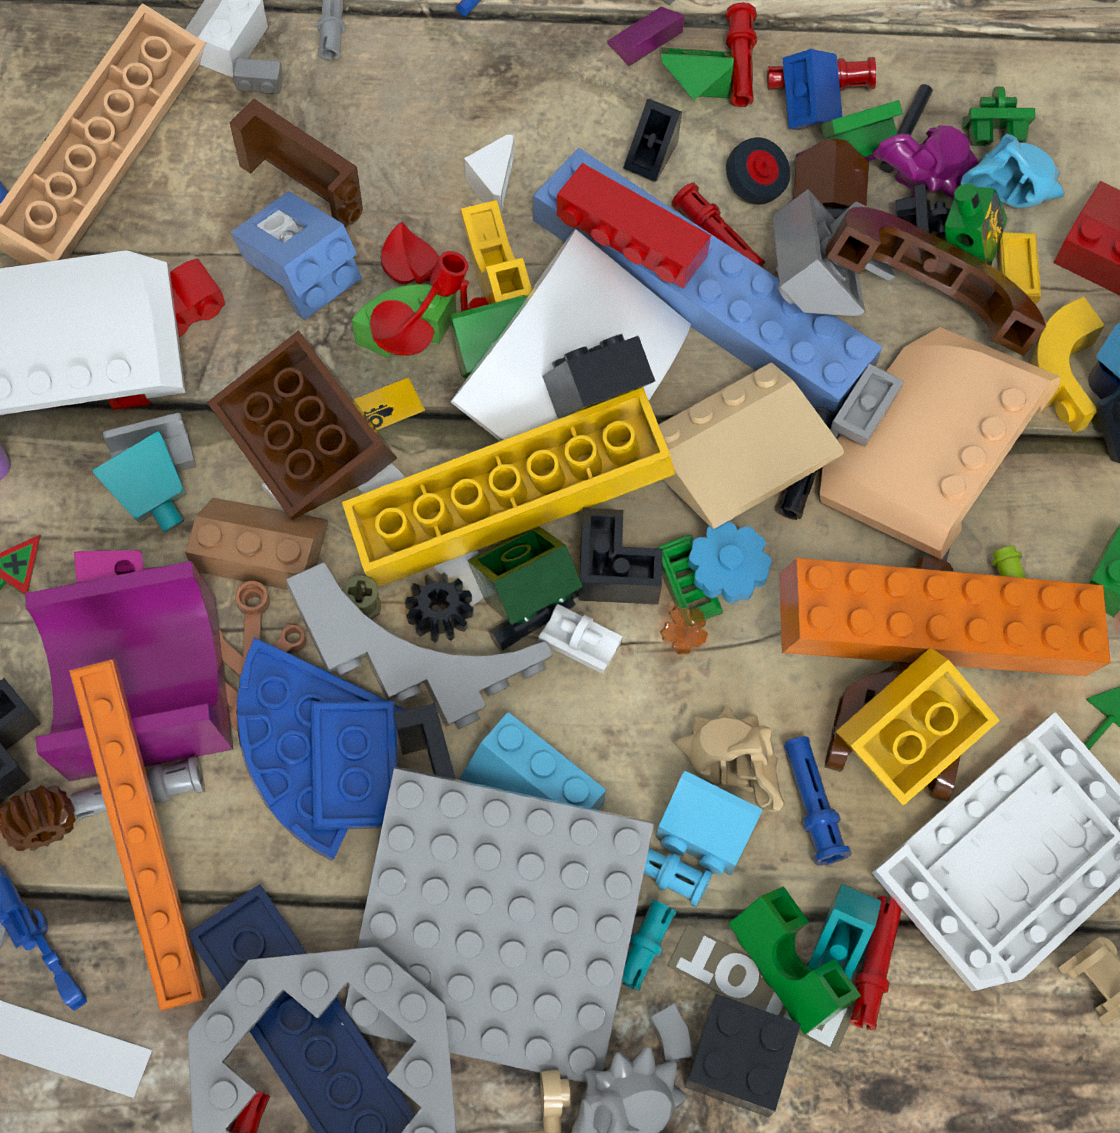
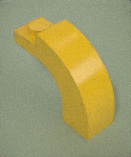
(491, 255)
(1066, 333)

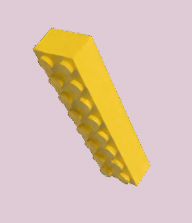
(508, 488)

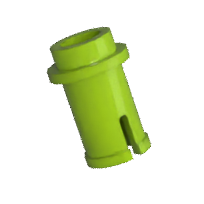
(1008, 562)

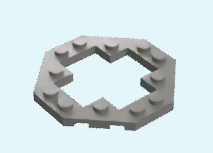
(315, 982)

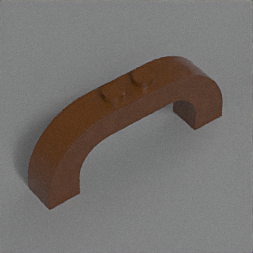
(1003, 306)

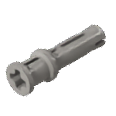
(162, 782)

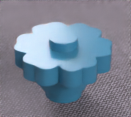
(729, 562)

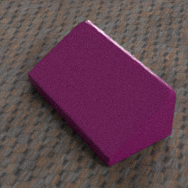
(647, 34)

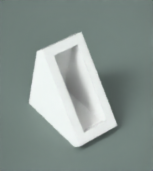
(490, 170)

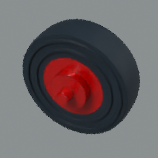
(758, 170)

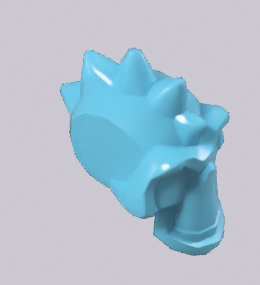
(1018, 173)

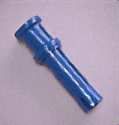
(820, 818)

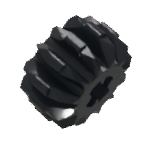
(436, 594)

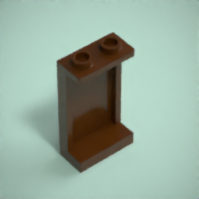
(265, 135)

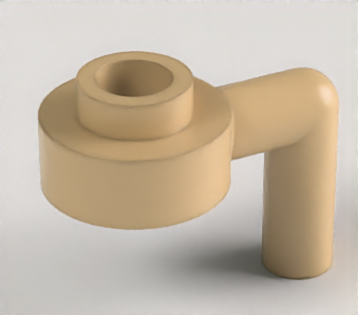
(554, 1096)

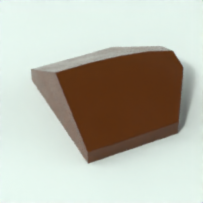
(832, 173)

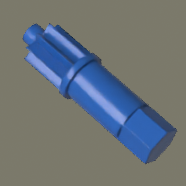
(15, 914)

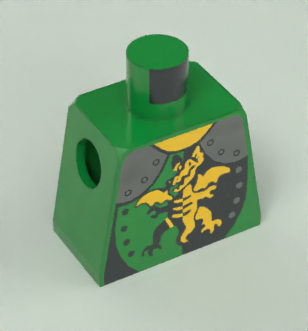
(976, 216)

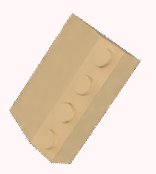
(745, 445)

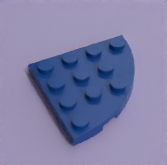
(277, 735)

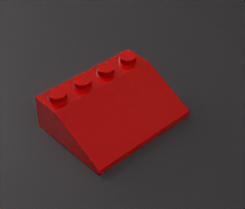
(1094, 240)

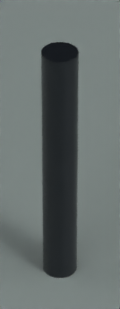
(911, 117)

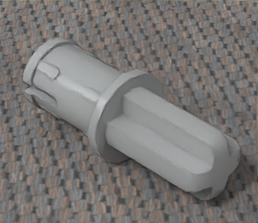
(330, 29)

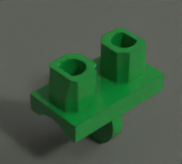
(997, 113)

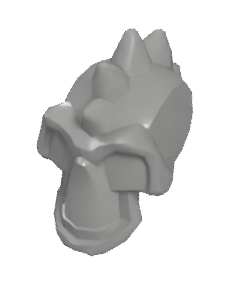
(629, 1096)

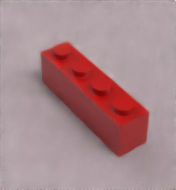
(632, 225)

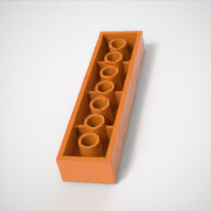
(963, 616)

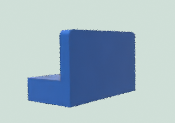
(811, 88)

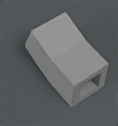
(672, 1035)

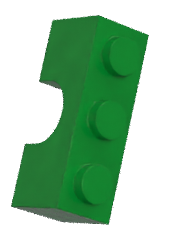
(768, 935)

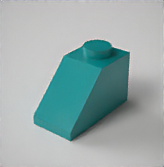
(846, 930)

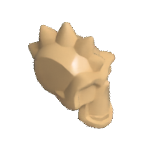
(735, 755)

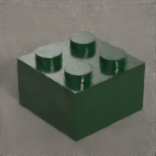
(525, 575)

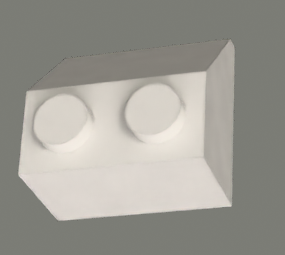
(229, 31)

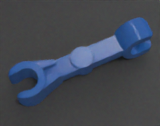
(66, 985)

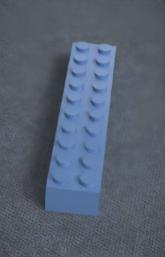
(738, 306)

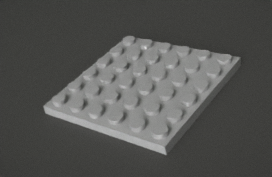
(506, 917)

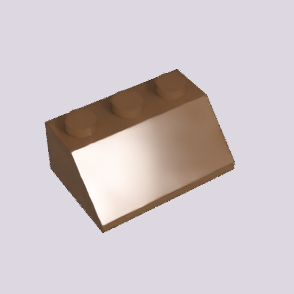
(254, 542)

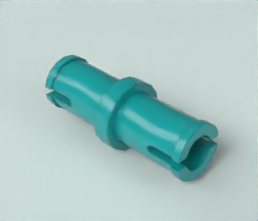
(646, 944)

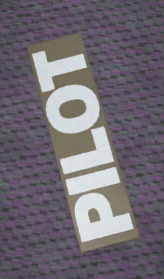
(740, 979)

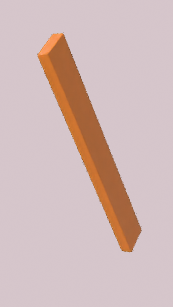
(137, 834)

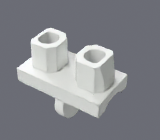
(580, 638)

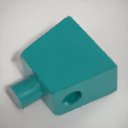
(145, 482)

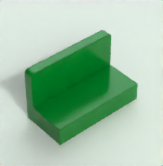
(865, 128)

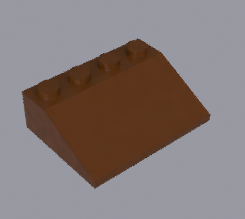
(301, 428)

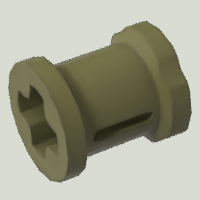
(371, 603)

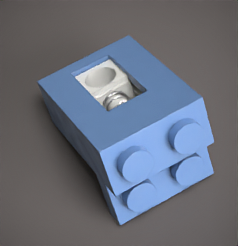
(300, 252)

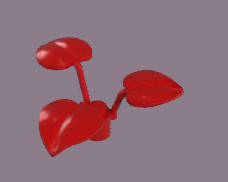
(409, 259)

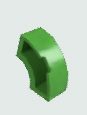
(413, 295)

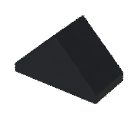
(654, 140)

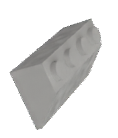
(803, 269)

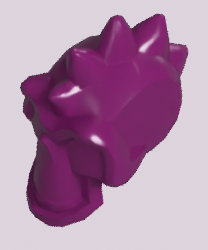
(935, 162)

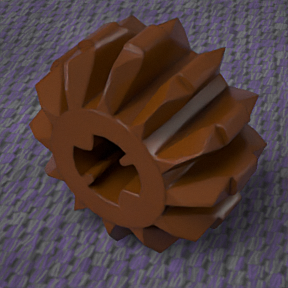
(37, 818)

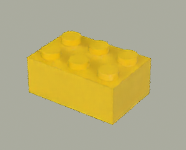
(917, 725)

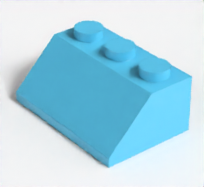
(526, 764)

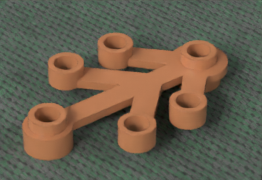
(252, 630)

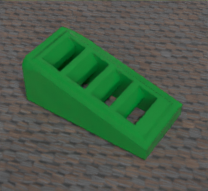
(675, 550)

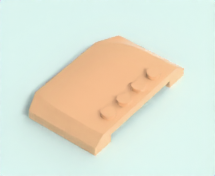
(937, 440)

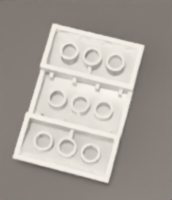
(572, 306)

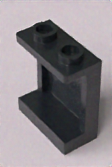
(422, 730)

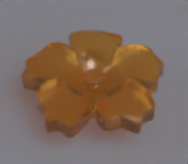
(685, 629)

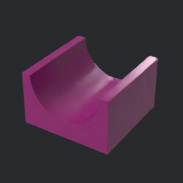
(168, 657)

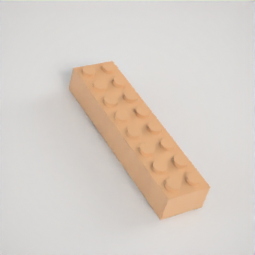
(97, 139)

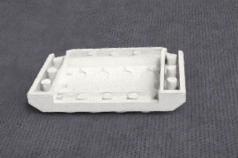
(87, 331)
(1013, 858)

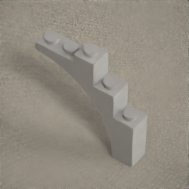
(453, 681)

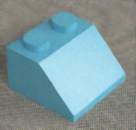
(707, 824)

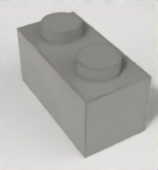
(258, 75)

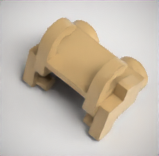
(1103, 969)

